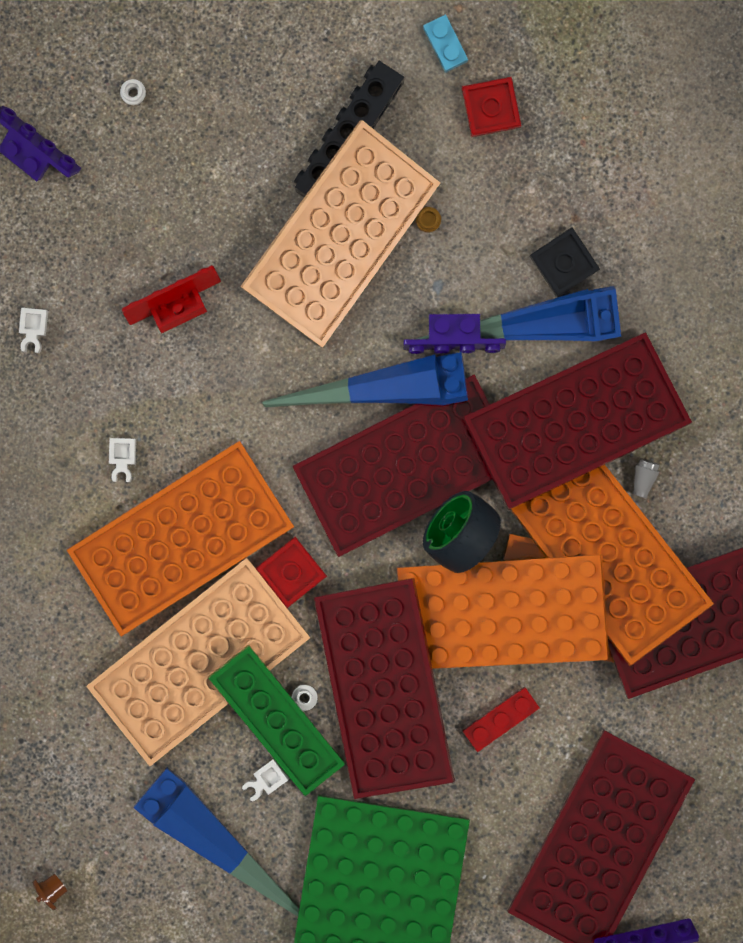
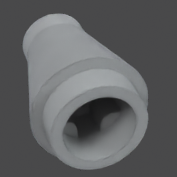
(645, 476)

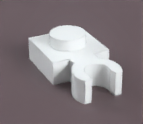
(33, 324)
(122, 453)
(268, 778)

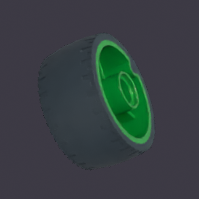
(461, 532)

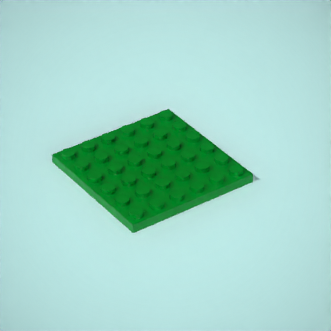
(380, 874)

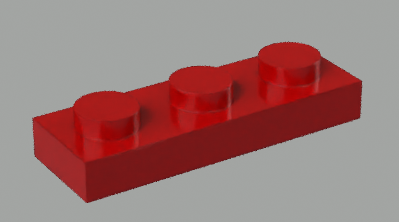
(501, 719)

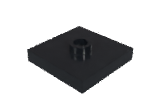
(564, 262)

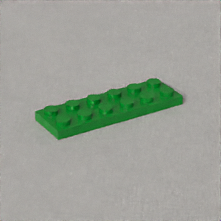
(276, 720)

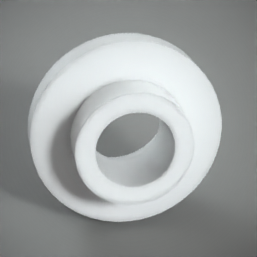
(129, 85)
(308, 690)

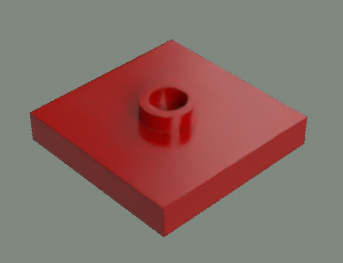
(491, 107)
(291, 572)

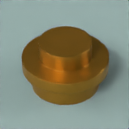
(428, 219)

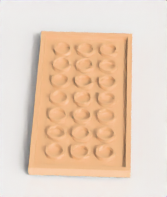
(340, 234)
(163, 683)

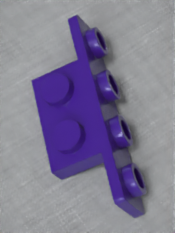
(31, 150)
(454, 333)
(673, 932)

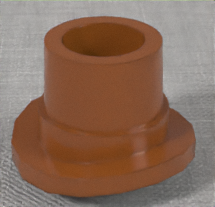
(49, 890)

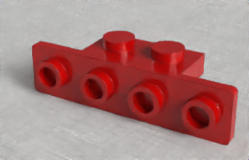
(175, 302)

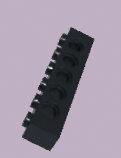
(377, 75)

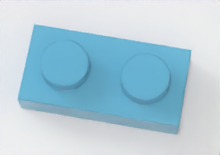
(445, 43)

